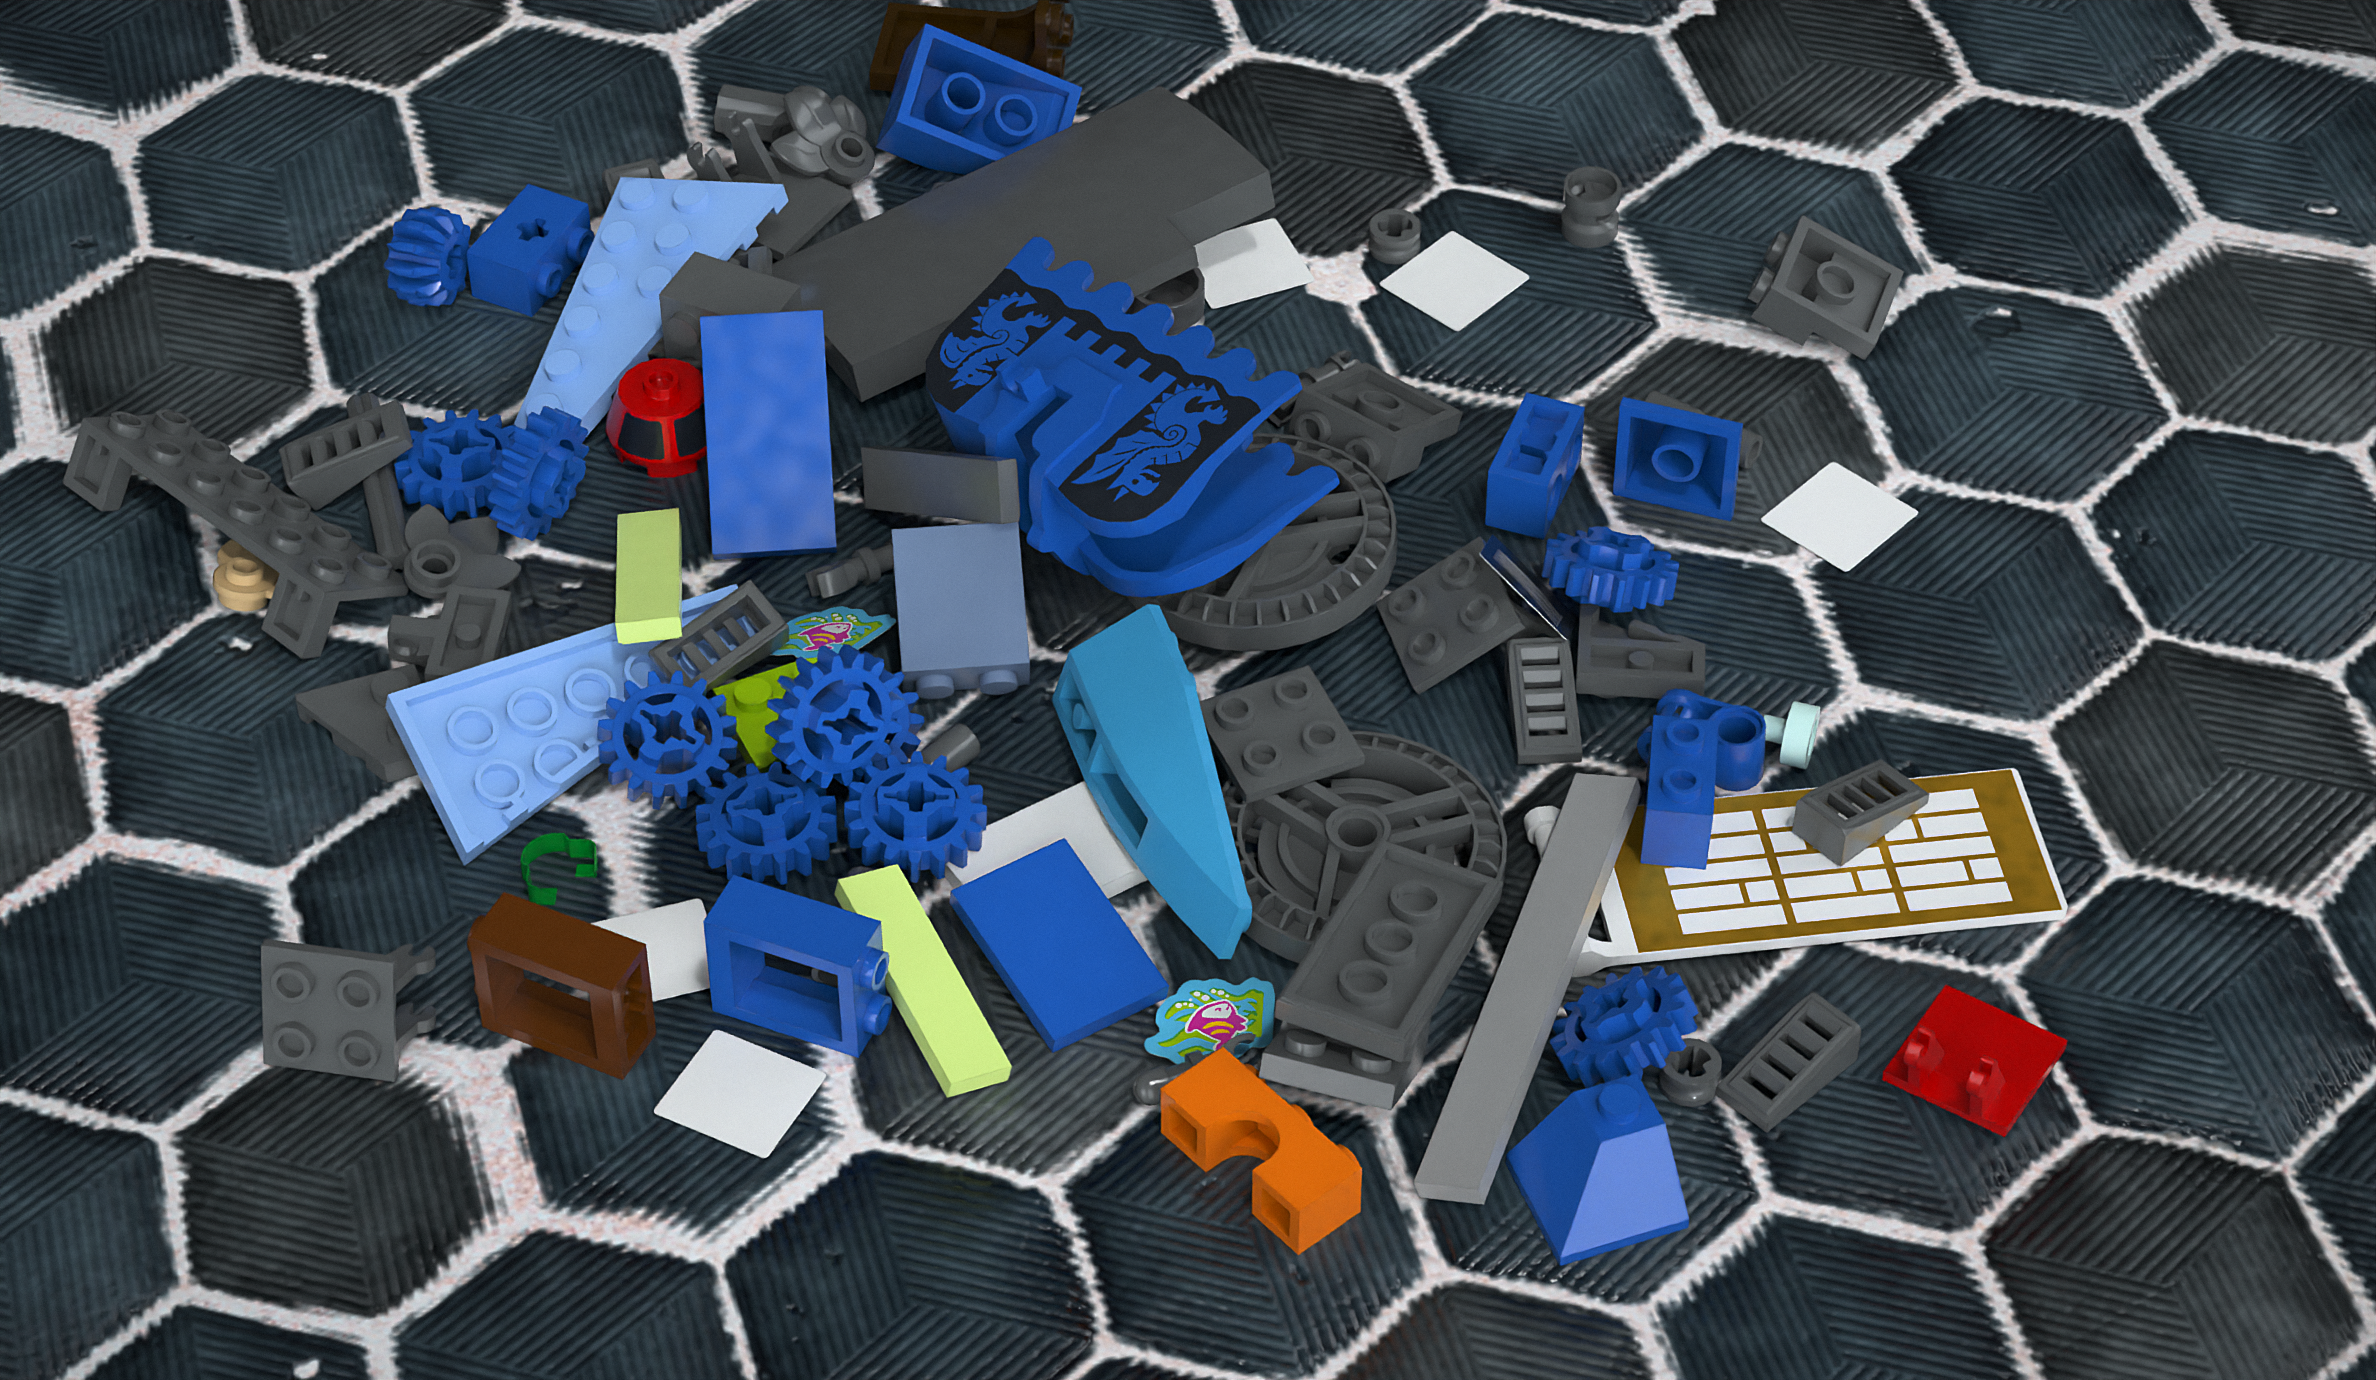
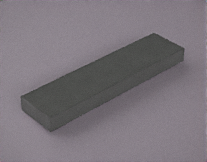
(941, 484)

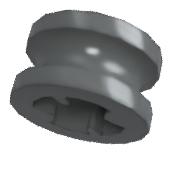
(1394, 223)
(1691, 1090)

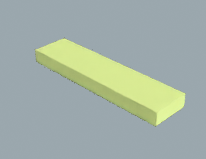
(649, 576)
(927, 984)

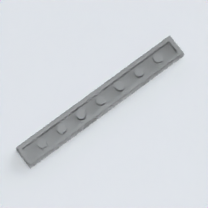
(1528, 990)

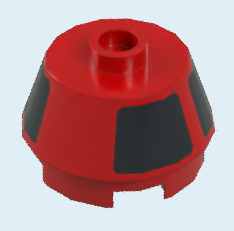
(659, 417)

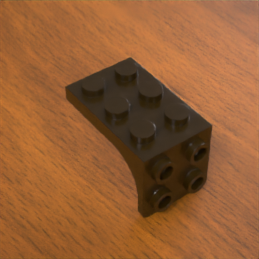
(1026, 35)

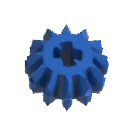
(428, 256)

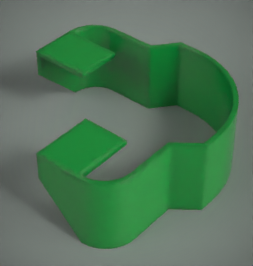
(556, 843)

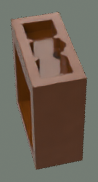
(610, 967)

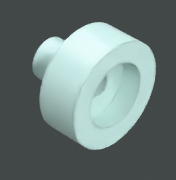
(1795, 734)

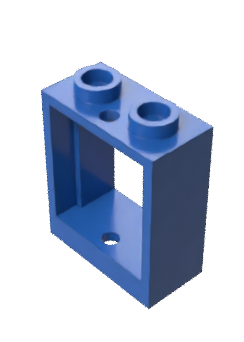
(762, 919)

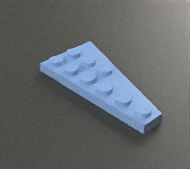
(615, 299)
(525, 726)

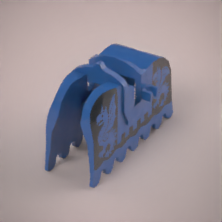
(1116, 429)

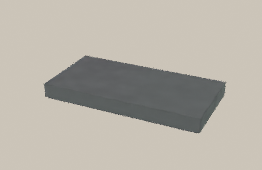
(1389, 950)

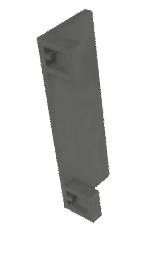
(313, 557)

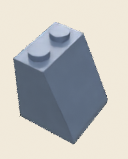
(960, 609)

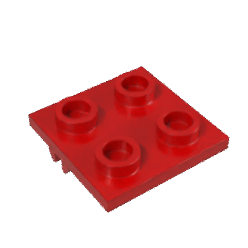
(1975, 1060)

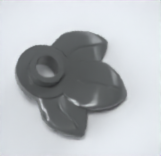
(825, 138)
(459, 551)

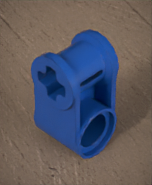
(1739, 736)

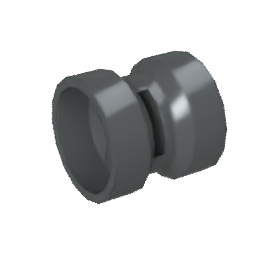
(1590, 207)

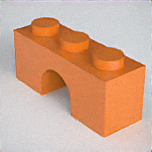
(1229, 1112)

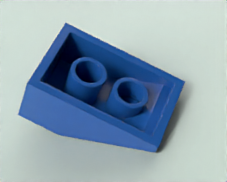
(969, 105)

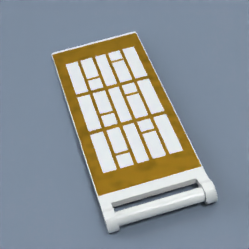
(1948, 867)

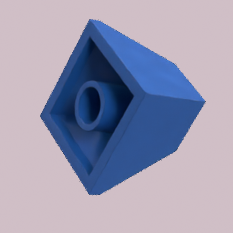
(1677, 458)
(1600, 1172)

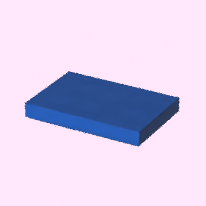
(1058, 945)

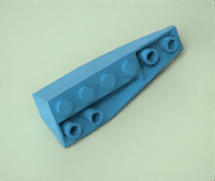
(1153, 772)

